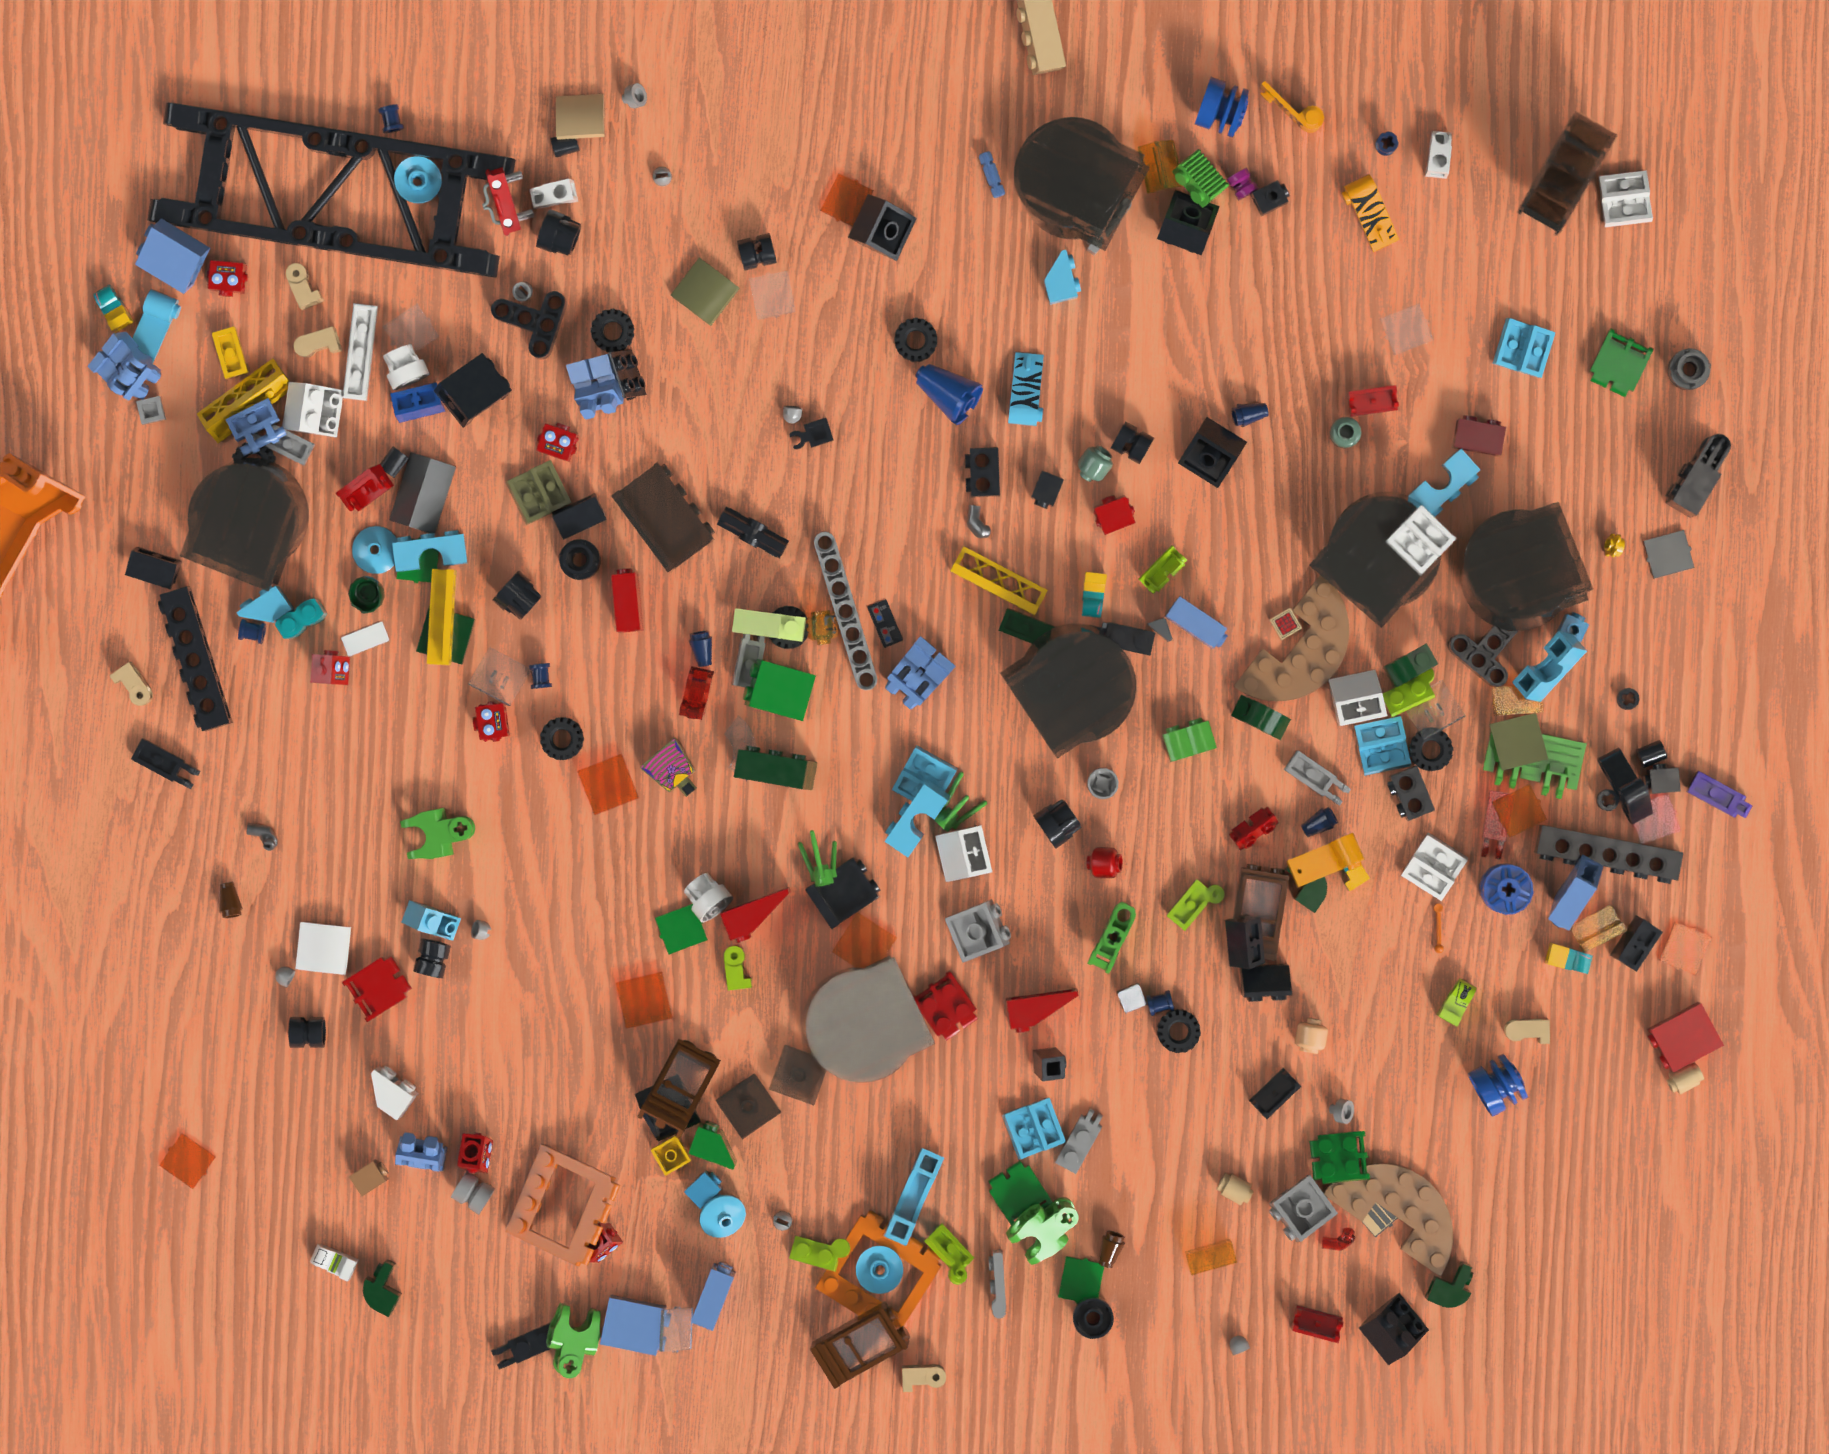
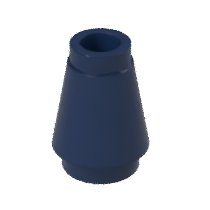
(1249, 413)
(702, 647)
(1320, 822)

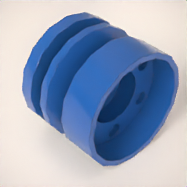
(1222, 107)
(1498, 877)
(1498, 1085)

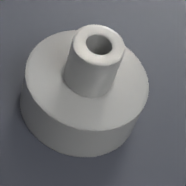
(634, 96)
(1342, 1111)

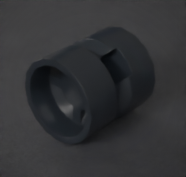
(748, 248)
(1132, 442)
(432, 958)
(307, 1032)

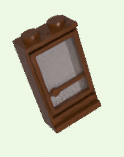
(1263, 896)
(680, 1086)
(860, 1344)

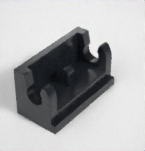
(579, 516)
(153, 567)
(1245, 942)
(1636, 943)
(1275, 1093)

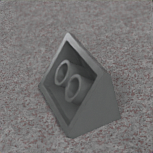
(422, 493)

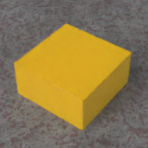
(671, 1155)

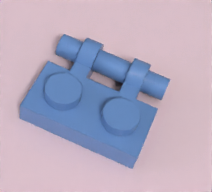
(253, 420)

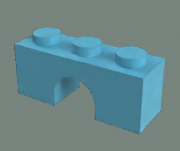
(1460, 471)
(408, 551)
(1538, 680)
(928, 800)

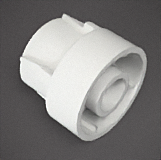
(404, 367)
(707, 897)

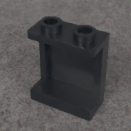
(472, 389)
(846, 895)

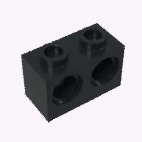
(990, 472)
(1417, 790)

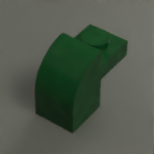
(1410, 665)
(1261, 717)
(1312, 894)
(377, 1294)
(1451, 1294)

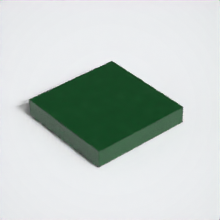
(461, 636)

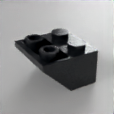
(1266, 981)
(1393, 1329)

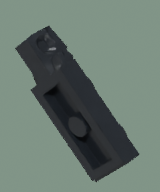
(1130, 638)

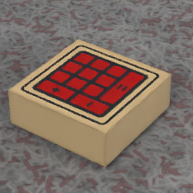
(1285, 624)

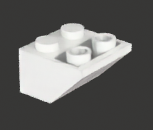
(312, 409)
(1357, 698)
(963, 853)
(391, 1093)

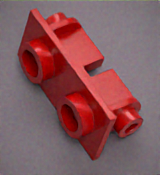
(1263, 823)

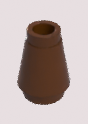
(229, 901)
(1111, 1247)

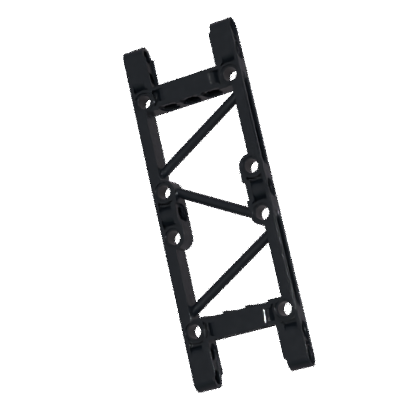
(337, 143)

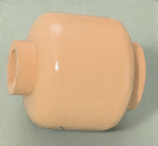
(1311, 1036)

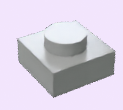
(151, 410)

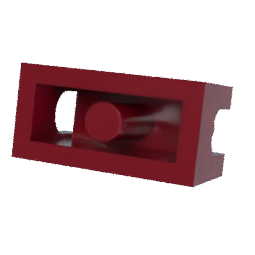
(1479, 436)

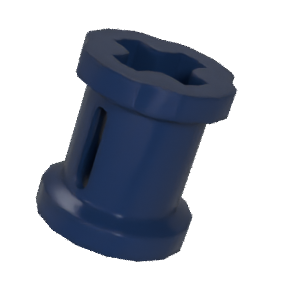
(390, 118)
(1379, 145)
(252, 631)
(540, 676)
(1160, 1003)

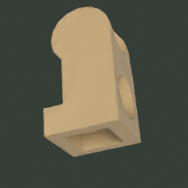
(298, 280)
(316, 341)
(138, 689)
(1528, 1028)
(929, 1375)

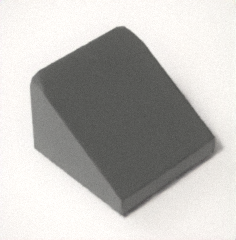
(1161, 627)

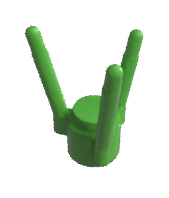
(948, 818)
(822, 874)

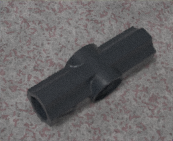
(753, 532)

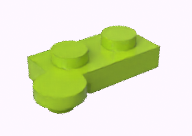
(1410, 694)
(1194, 902)
(950, 1252)
(818, 1253)

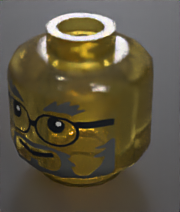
(822, 627)

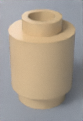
(1685, 1078)
(1235, 1189)

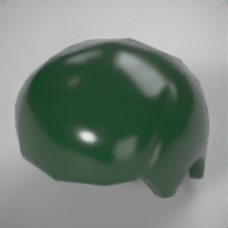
(366, 594)

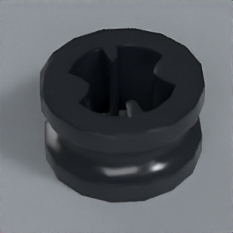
(1629, 706)
(1608, 807)

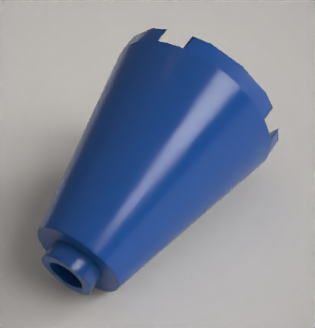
(949, 391)

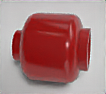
(1104, 862)

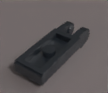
(163, 762)
(524, 1346)

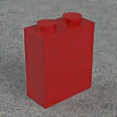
(627, 601)
(1684, 1037)

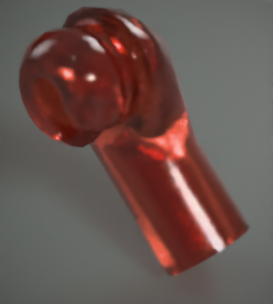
(1340, 1243)

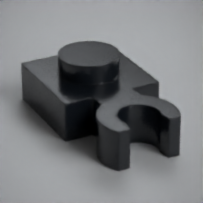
(816, 434)

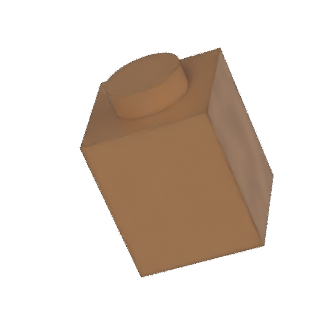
(369, 1177)

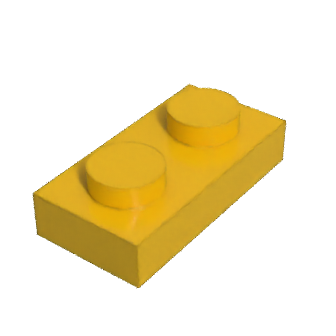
(230, 352)

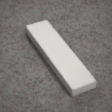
(360, 352)

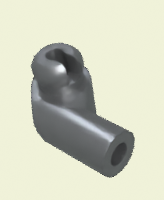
(975, 524)
(265, 833)

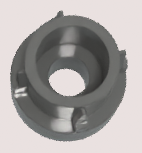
(1701, 366)

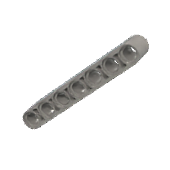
(837, 602)

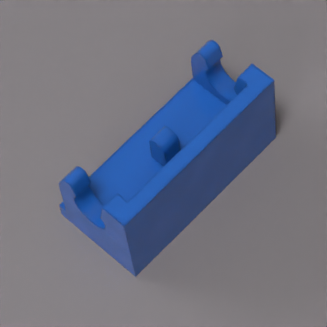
(416, 403)

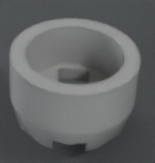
(663, 181)
(519, 294)
(792, 414)
(480, 930)
(284, 976)
(784, 1216)
(1238, 1344)

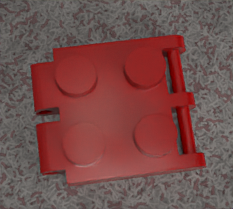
(378, 987)
(946, 1007)

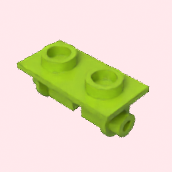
(1156, 576)

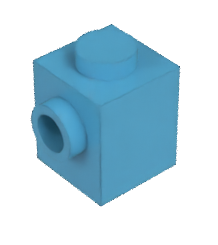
(1574, 625)
(704, 1188)

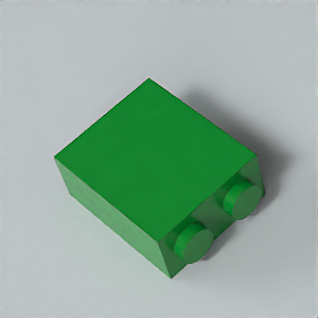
(779, 689)

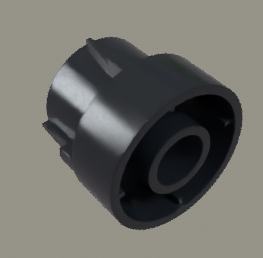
(558, 233)
(567, 555)
(517, 596)
(1058, 822)
(1088, 1305)

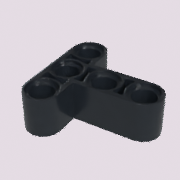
(537, 319)
(1487, 653)
(1629, 789)

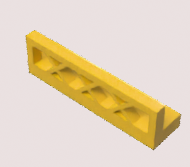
(269, 387)
(995, 589)
(441, 617)

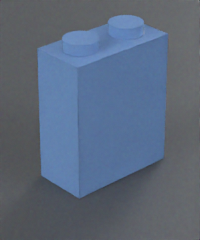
(171, 255)
(1197, 623)
(1575, 892)
(713, 1295)
(632, 1325)

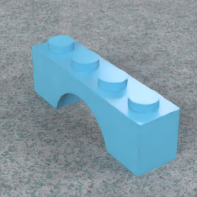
(913, 1196)

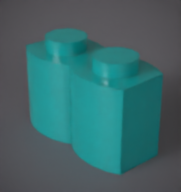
(306, 614)

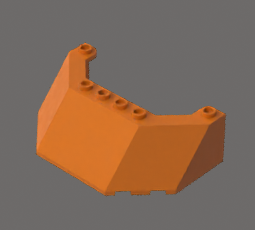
(26, 502)

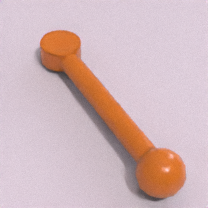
(1438, 908)

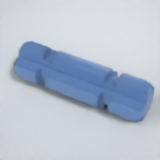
(991, 174)

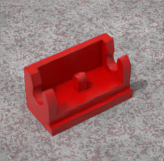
(1372, 400)
(365, 488)
(1317, 1324)

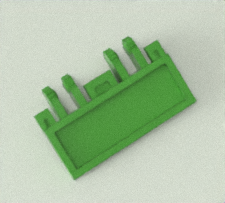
(1564, 760)

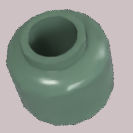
(1345, 432)
(1095, 463)

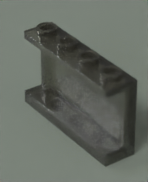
(664, 517)

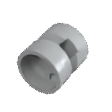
(1102, 783)
(470, 1191)

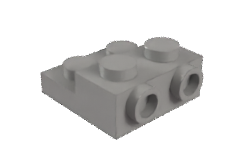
(978, 930)
(1302, 1209)

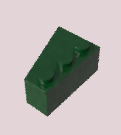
(775, 768)

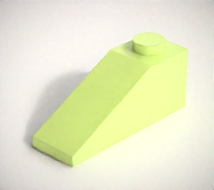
(769, 624)

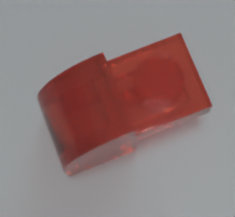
(696, 693)

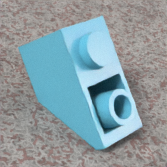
(1060, 281)
(267, 607)
(430, 920)

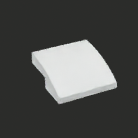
(1625, 198)
(1420, 540)
(1434, 866)
(323, 948)

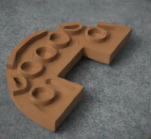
(1312, 658)
(1410, 1200)

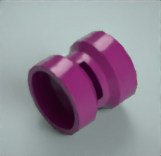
(1242, 184)

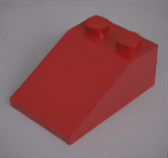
(747, 917)
(1034, 1008)

